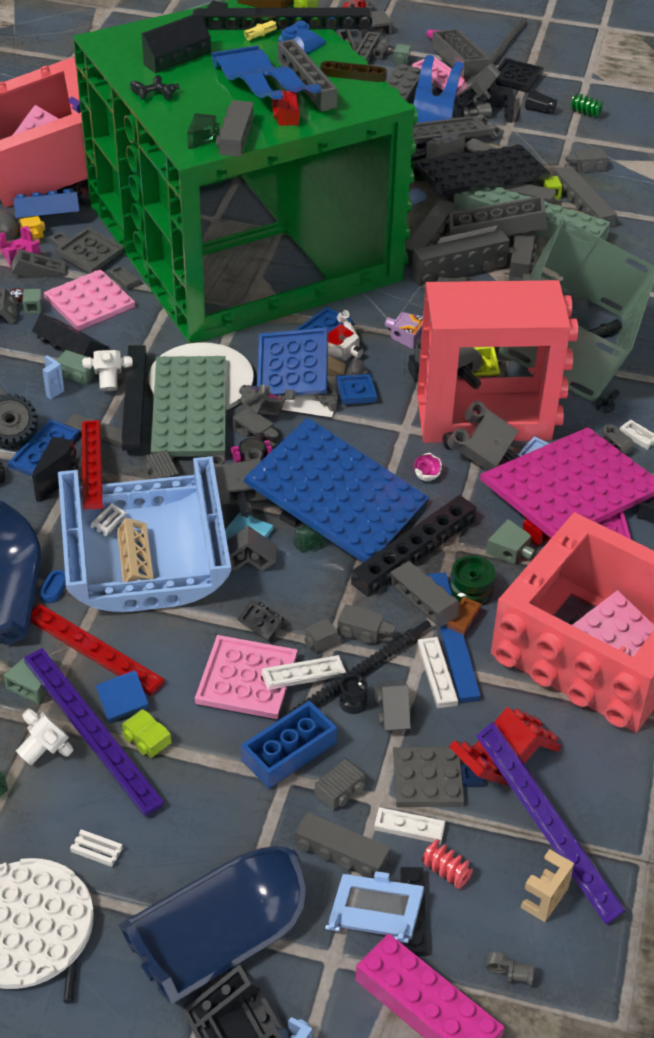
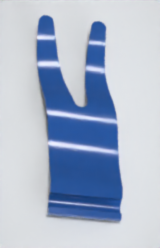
(252, 66)
(435, 107)

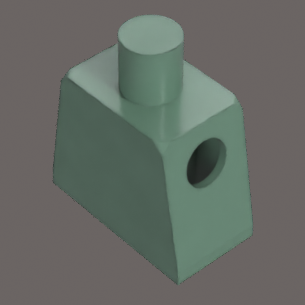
(510, 543)
(24, 683)

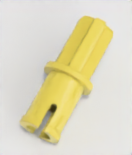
(260, 30)

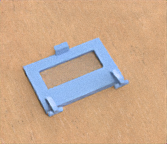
(376, 906)

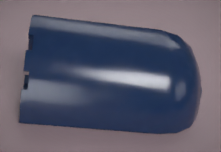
(18, 573)
(217, 920)

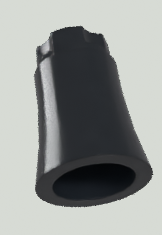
(540, 102)

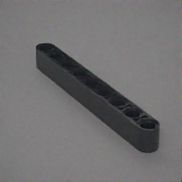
(134, 399)

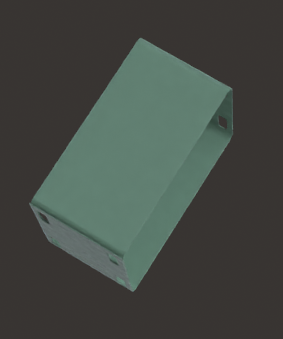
(593, 271)

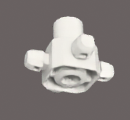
(107, 366)
(44, 736)

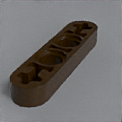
(354, 71)

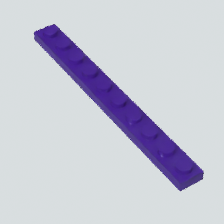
(94, 732)
(551, 823)

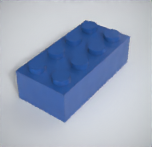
(46, 204)
(288, 744)

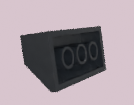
(175, 43)
(66, 337)

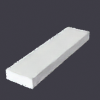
(303, 672)
(437, 672)

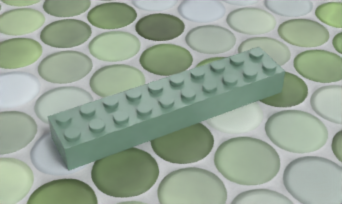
(554, 213)

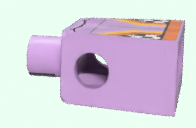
(406, 328)

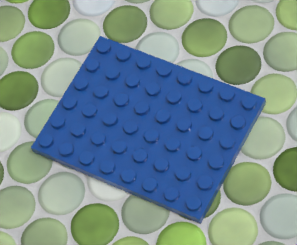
(336, 490)

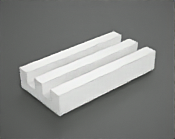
(638, 434)
(102, 527)
(98, 845)

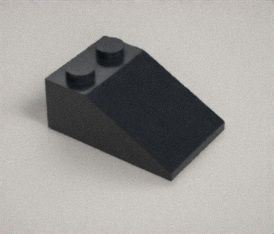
(57, 457)

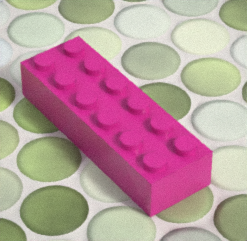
(422, 994)

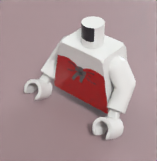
(343, 340)

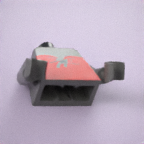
(262, 400)

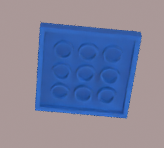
(294, 361)

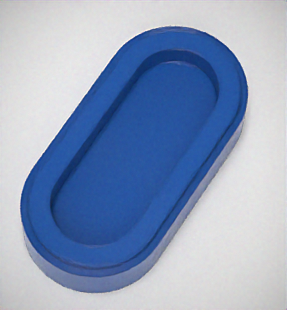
(53, 586)

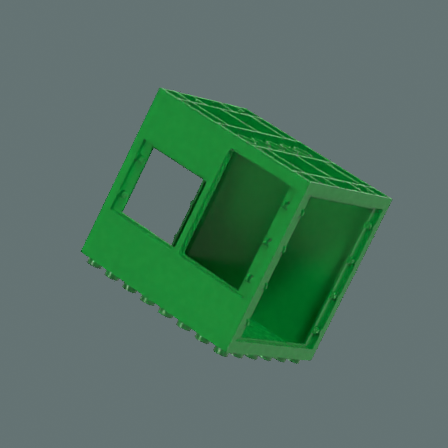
(328, 181)

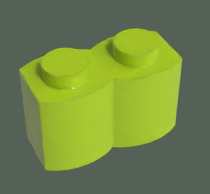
(146, 733)

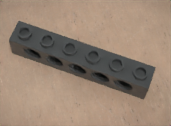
(294, 57)

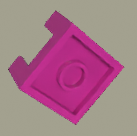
(10, 248)

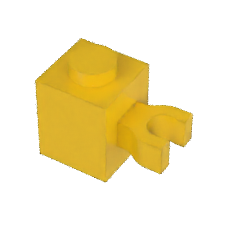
(35, 225)

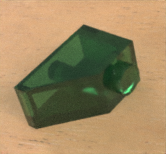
(202, 130)

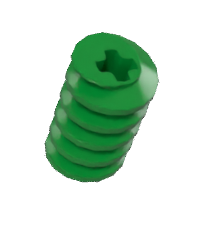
(586, 106)

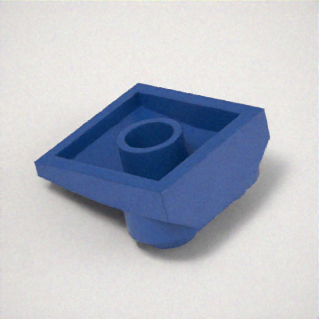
(303, 37)

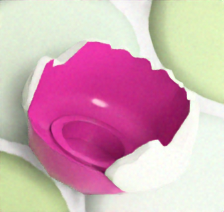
(427, 467)

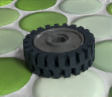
(24, 422)

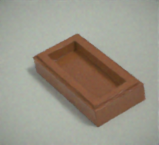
(468, 611)

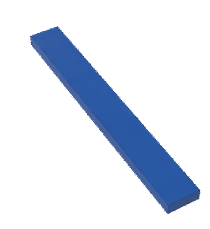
(457, 654)

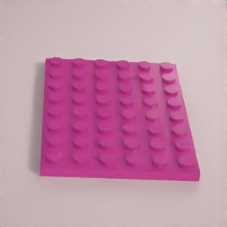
(568, 477)

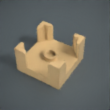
(549, 887)

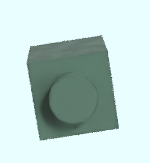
(402, 54)
(32, 301)

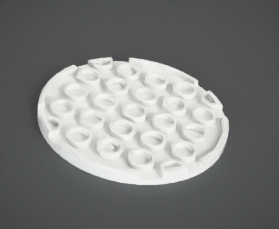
(237, 367)
(42, 921)

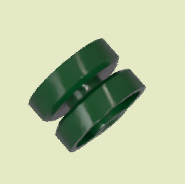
(473, 579)

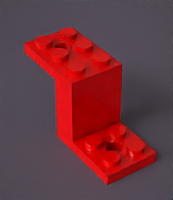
(522, 732)

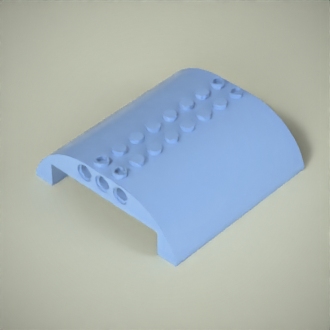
(183, 537)

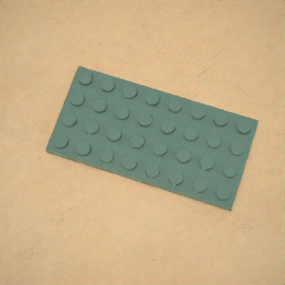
(189, 405)

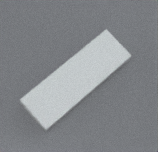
(409, 825)

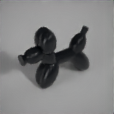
(142, 90)

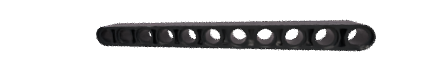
(290, 14)

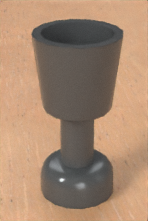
(484, 109)

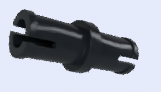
(606, 328)

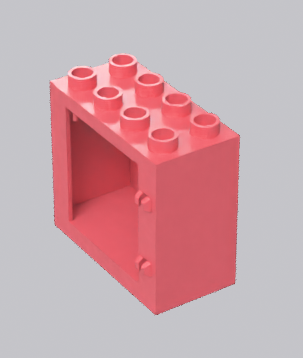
(47, 154)
(495, 317)
(591, 566)

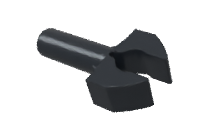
(608, 401)

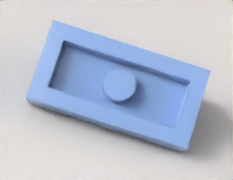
(52, 378)

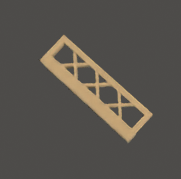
(129, 550)

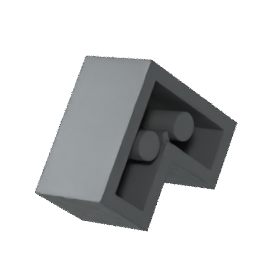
(252, 548)
(394, 704)

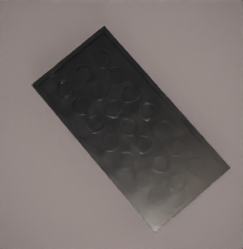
(481, 169)

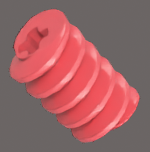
(446, 864)

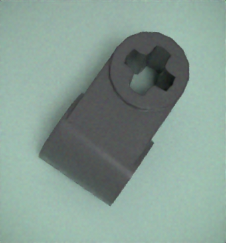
(618, 439)

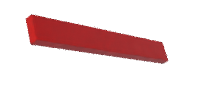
(91, 465)
(93, 648)

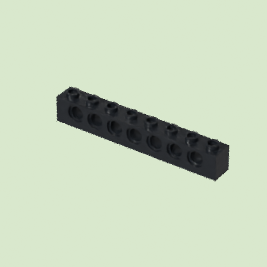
(413, 545)

